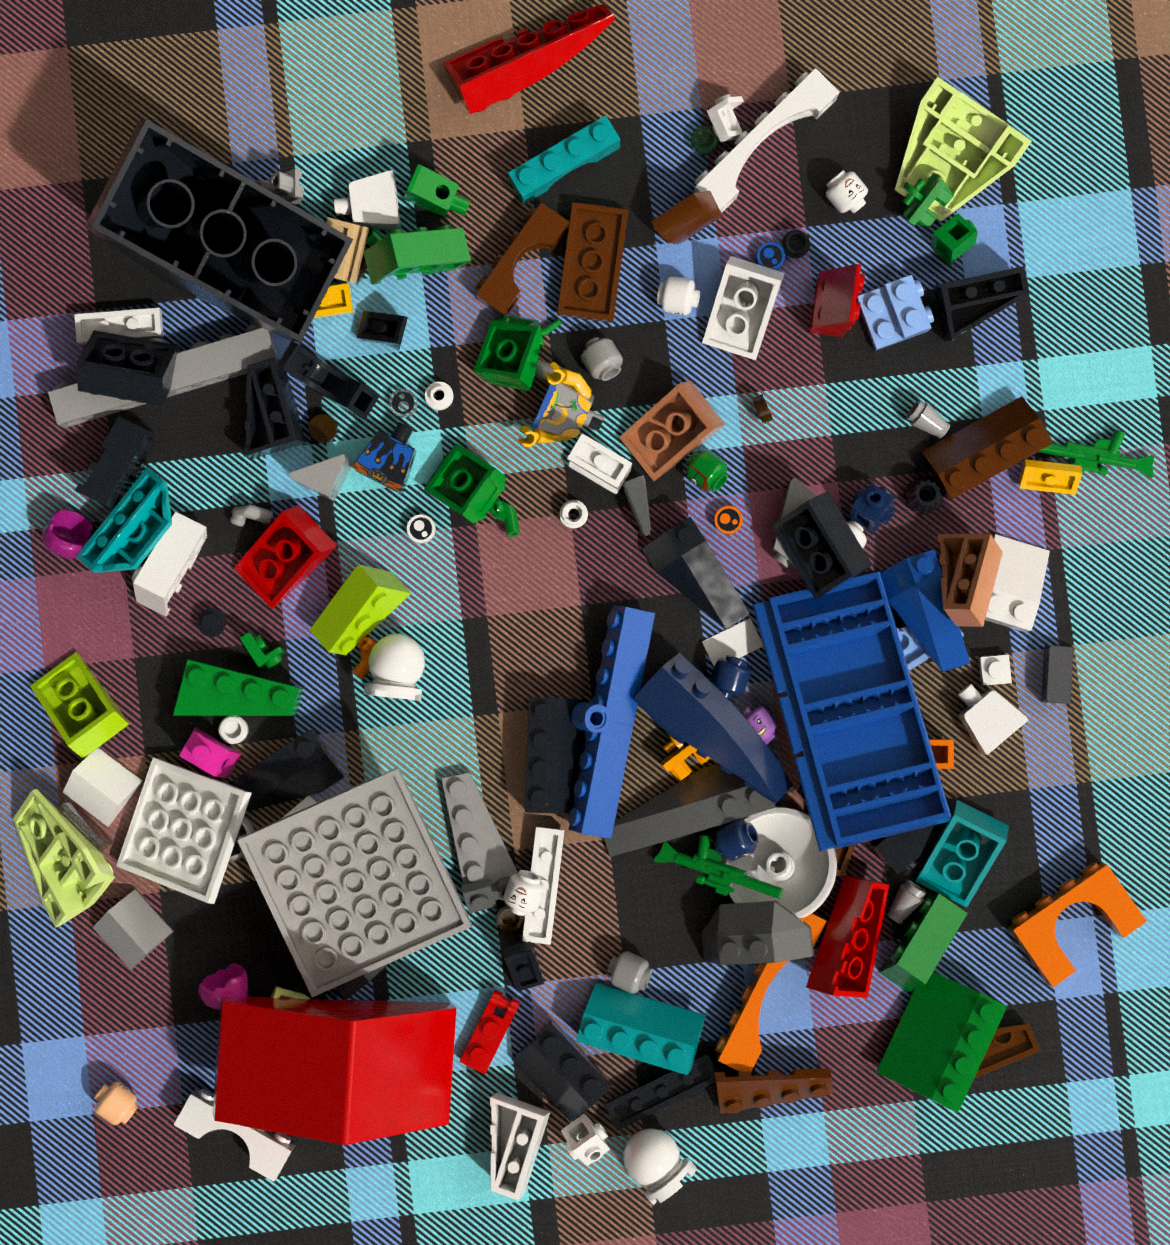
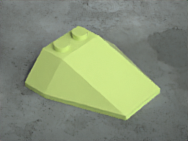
(959, 144)
(62, 860)

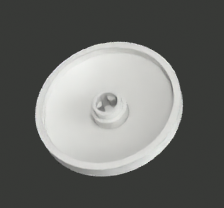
(788, 859)

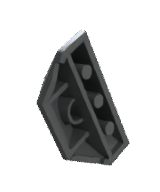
(755, 934)

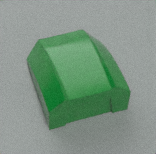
(510, 352)
(466, 484)

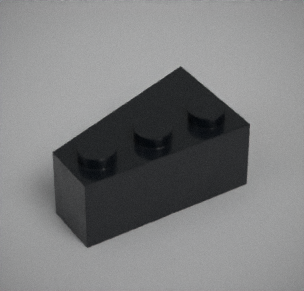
(271, 411)

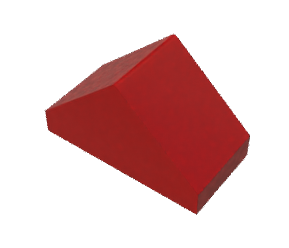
(334, 1066)

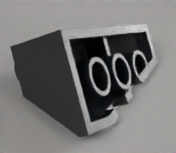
(290, 773)

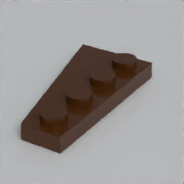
(1008, 1046)

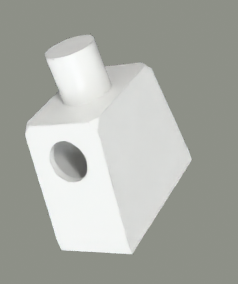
(372, 202)
(989, 718)

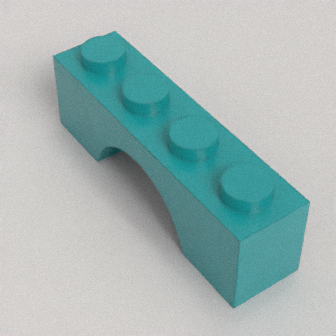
(577, 150)

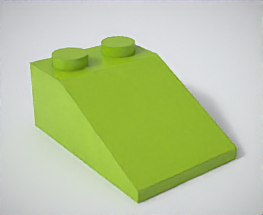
(79, 705)

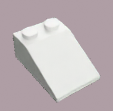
(742, 307)
(1017, 584)

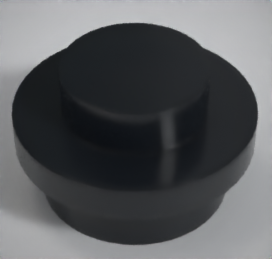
(796, 244)
(211, 622)

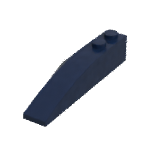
(704, 718)

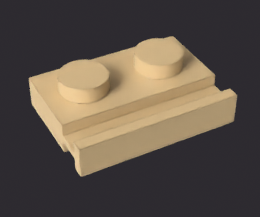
(351, 263)

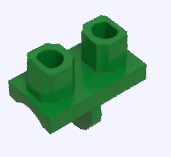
(922, 196)

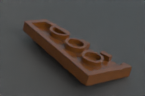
(773, 1088)

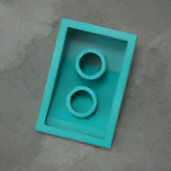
(963, 853)

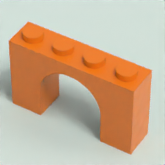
(1037, 928)

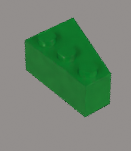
(417, 252)
(923, 943)

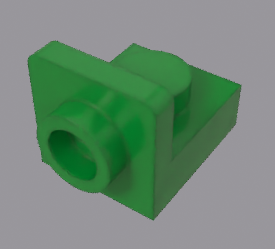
(256, 647)

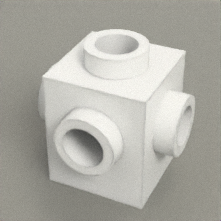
(585, 1140)

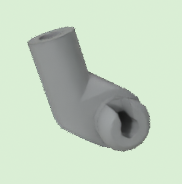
(252, 512)

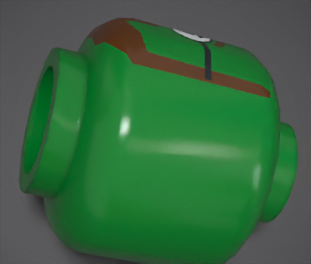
(706, 471)

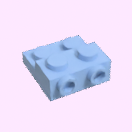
(895, 312)

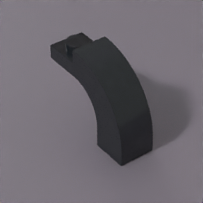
(327, 381)

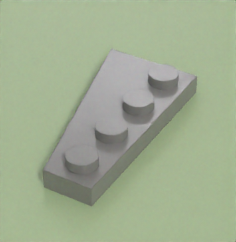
(475, 835)

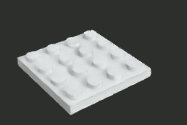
(183, 830)

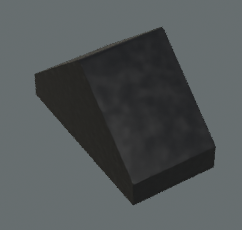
(217, 233)

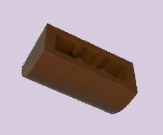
(687, 217)

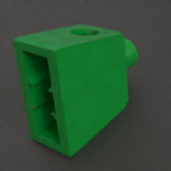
(423, 192)

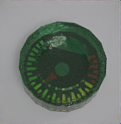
(704, 141)

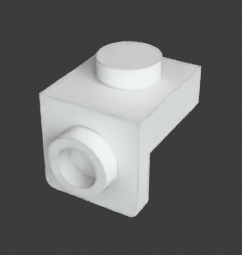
(723, 118)

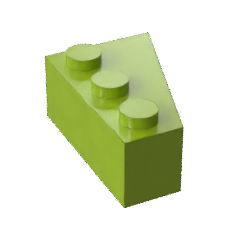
(358, 608)

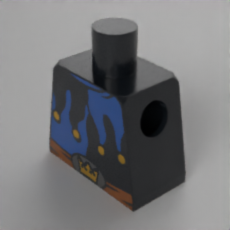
(388, 459)

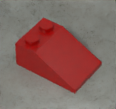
(285, 555)

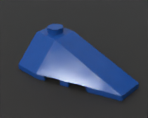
(916, 596)

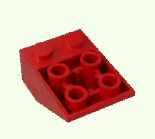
(835, 300)

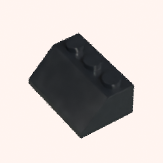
(126, 368)
(821, 544)
(562, 1071)

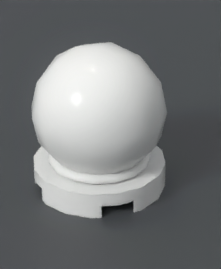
(396, 666)
(655, 1162)

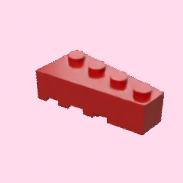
(850, 940)

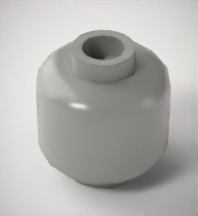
(602, 358)
(629, 972)

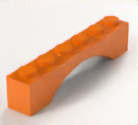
(742, 1043)

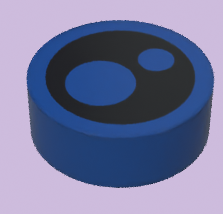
(770, 255)

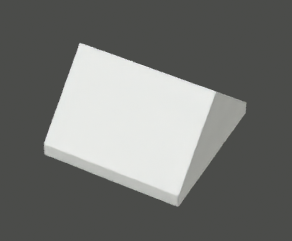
(101, 786)

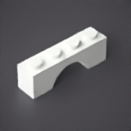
(266, 1149)

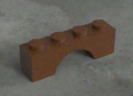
(542, 231)

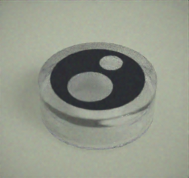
(403, 403)

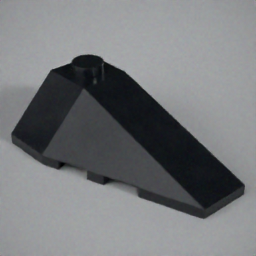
(692, 568)

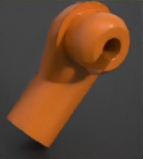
(362, 667)

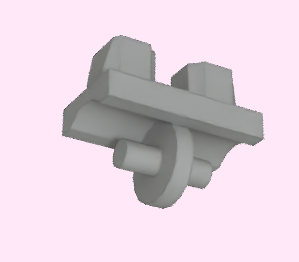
(285, 185)

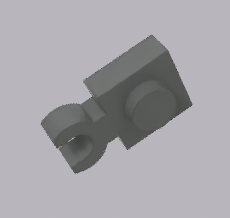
(483, 894)

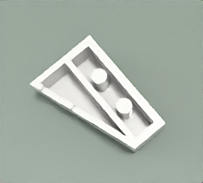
(168, 563)
(516, 1139)

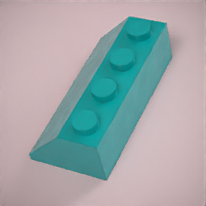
(641, 1028)

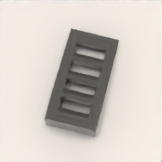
(636, 496)

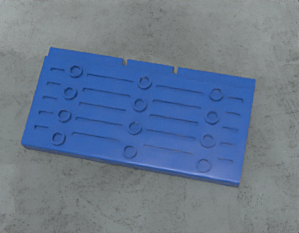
(851, 713)

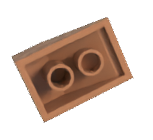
(672, 429)

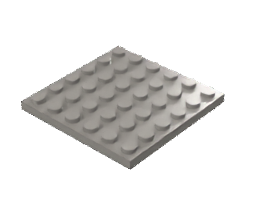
(355, 882)

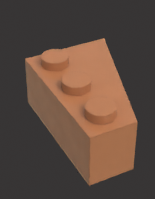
(969, 576)

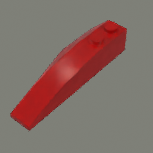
(509, 66)

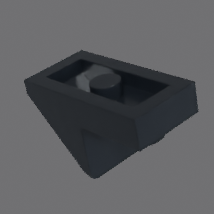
(382, 328)
(523, 966)

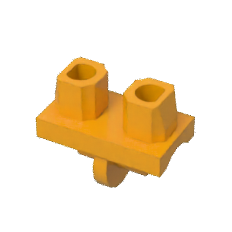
(675, 761)

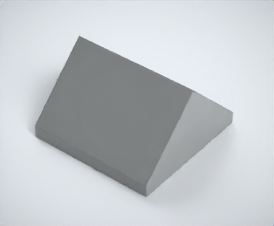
(324, 477)
(132, 928)

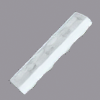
(546, 864)

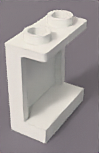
(599, 464)

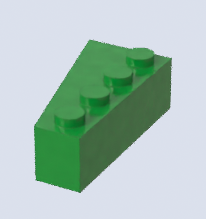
(226, 692)

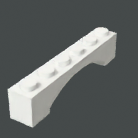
(809, 98)

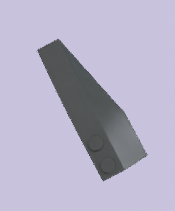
(690, 806)

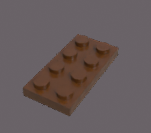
(592, 262)

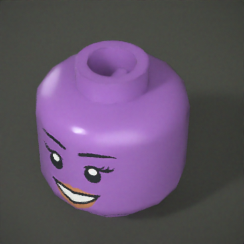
(762, 723)

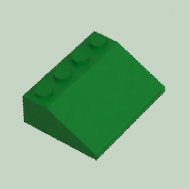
(941, 1040)

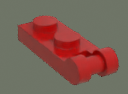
(489, 1032)

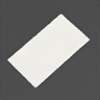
(734, 641)

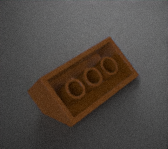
(987, 447)

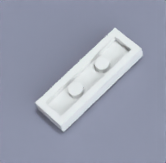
(131, 323)

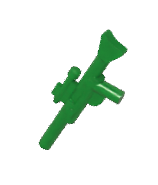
(1103, 452)
(720, 874)

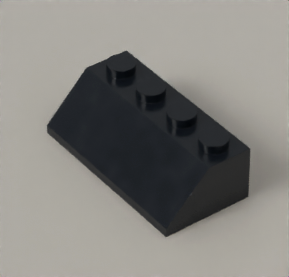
(552, 755)

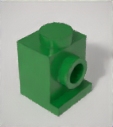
(954, 238)

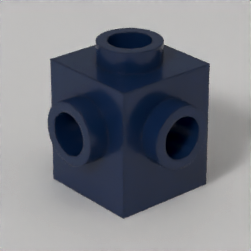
(872, 508)

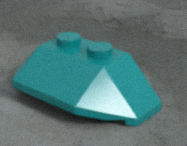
(130, 528)

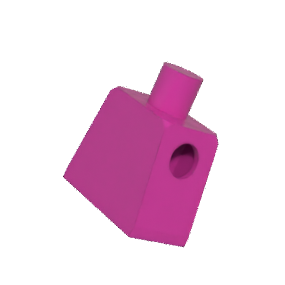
(209, 754)

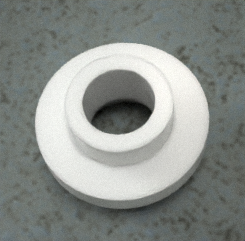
(439, 404)
(577, 505)

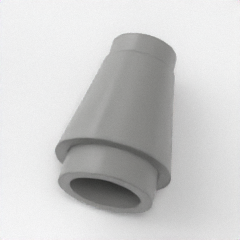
(927, 419)
(906, 901)

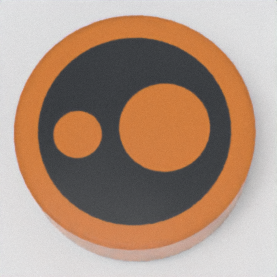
(728, 520)

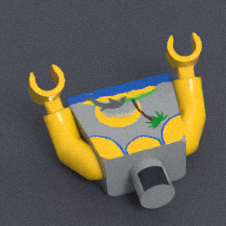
(563, 409)

